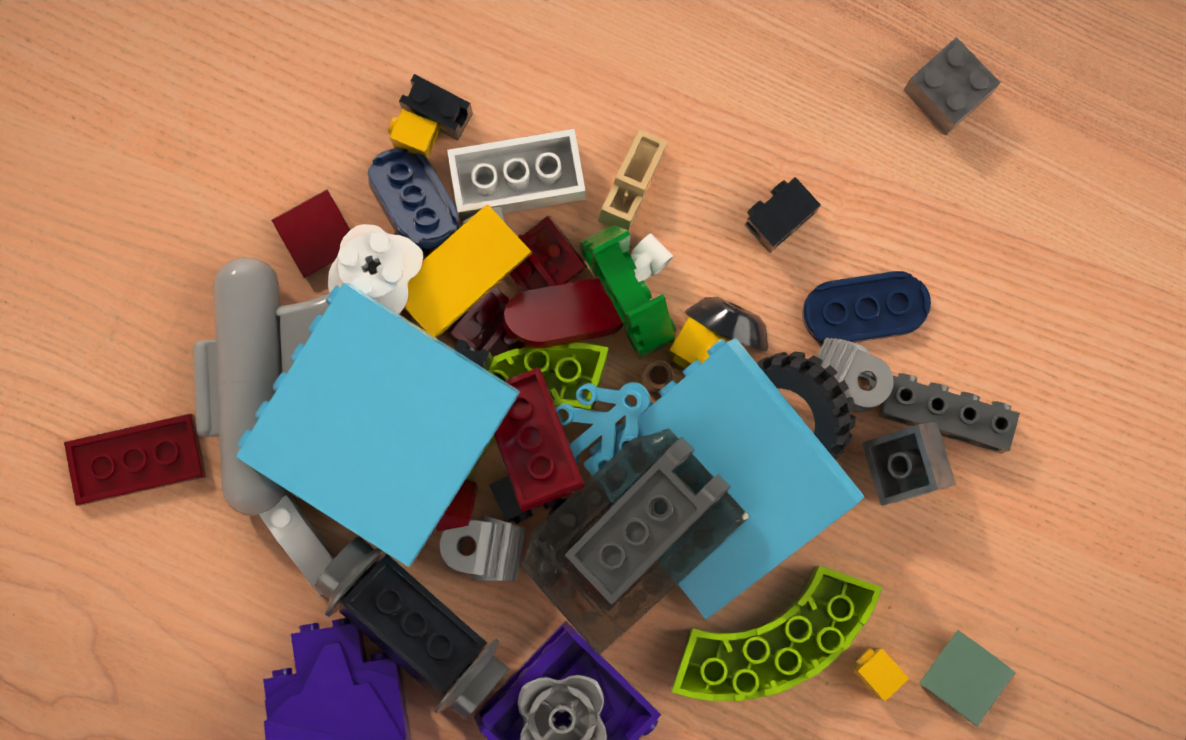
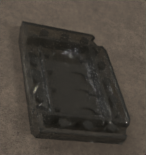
(573, 593)

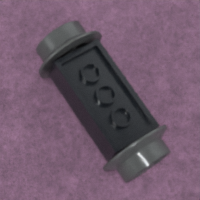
(411, 626)

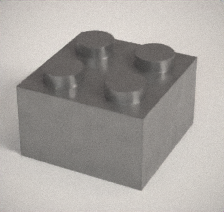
(951, 85)
(909, 463)

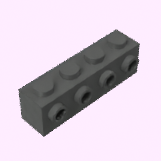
(957, 416)

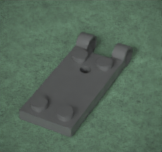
(634, 534)

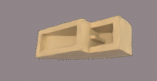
(632, 180)

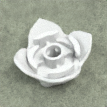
(399, 263)

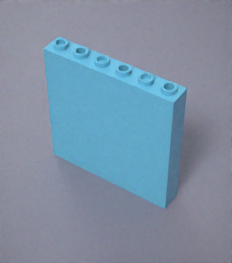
(376, 423)
(764, 454)

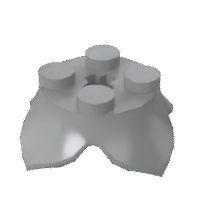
(575, 694)

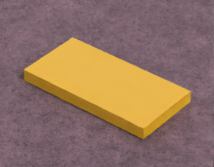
(463, 271)

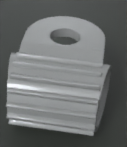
(855, 361)
(496, 552)

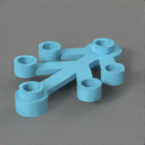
(605, 422)

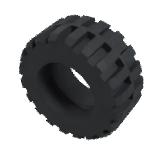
(820, 391)

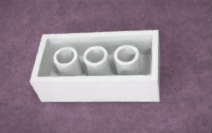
(517, 173)

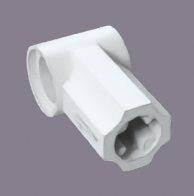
(650, 257)

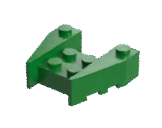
(645, 320)

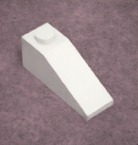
(298, 538)

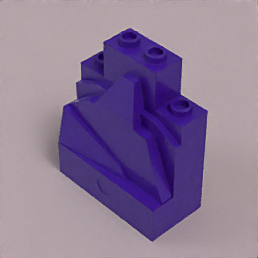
(562, 655)
(336, 690)

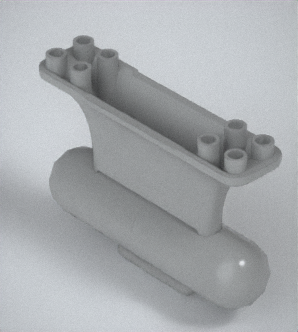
(241, 367)

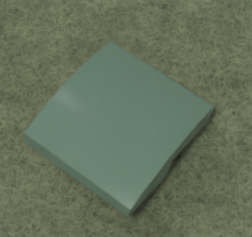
(967, 678)

